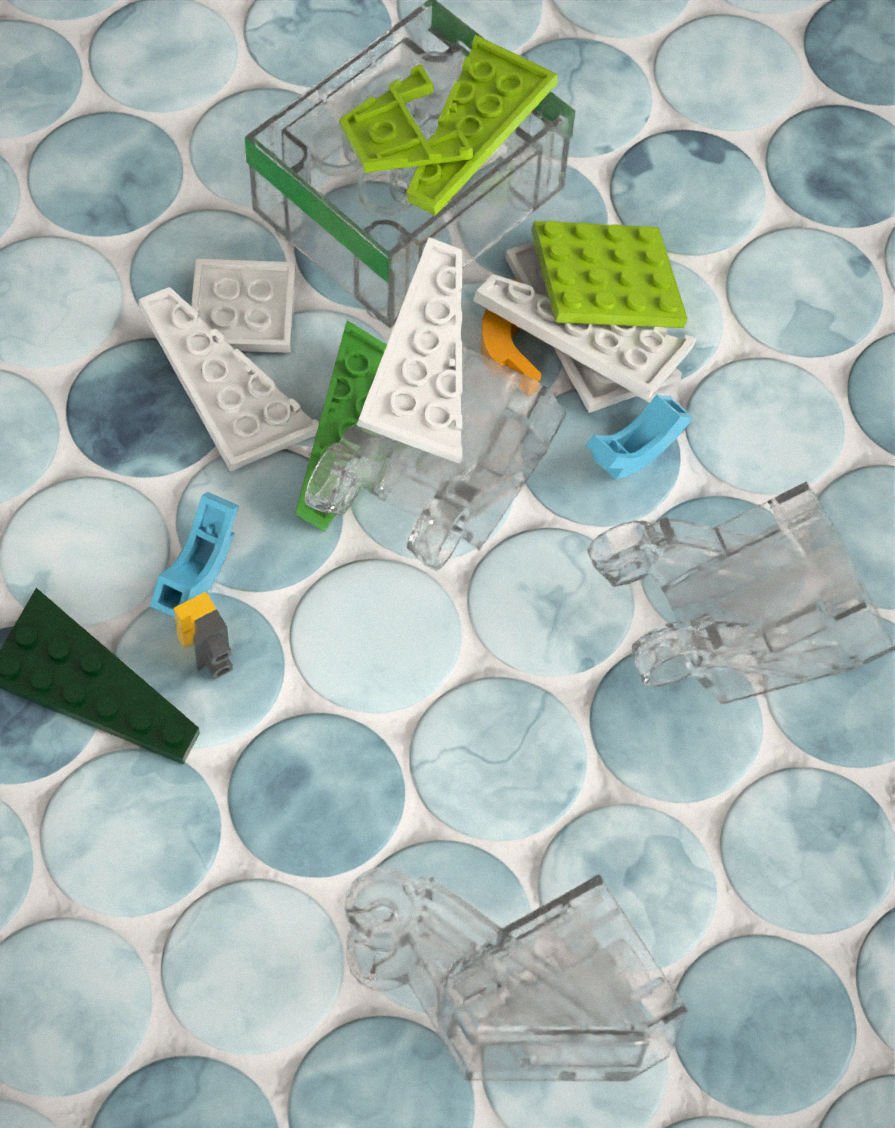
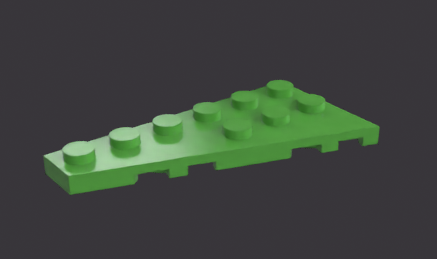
(347, 392)

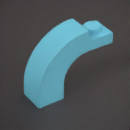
(642, 439)
(200, 557)

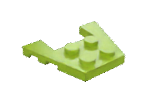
(387, 135)

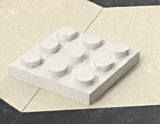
(247, 302)

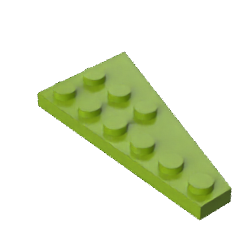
(487, 105)

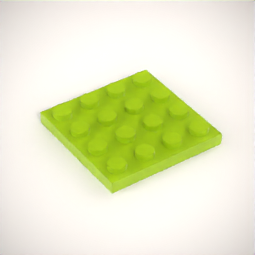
(608, 274)

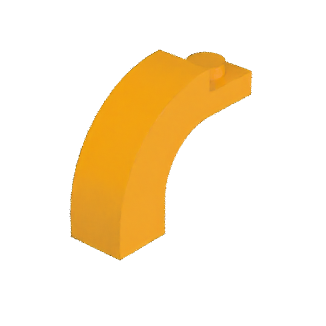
(498, 345)

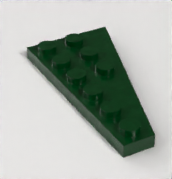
(72, 673)

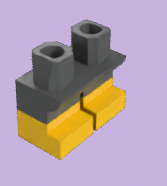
(202, 624)

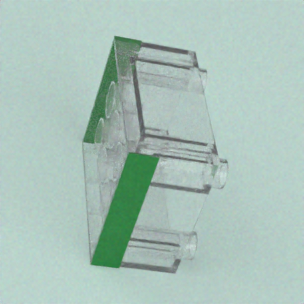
(361, 222)

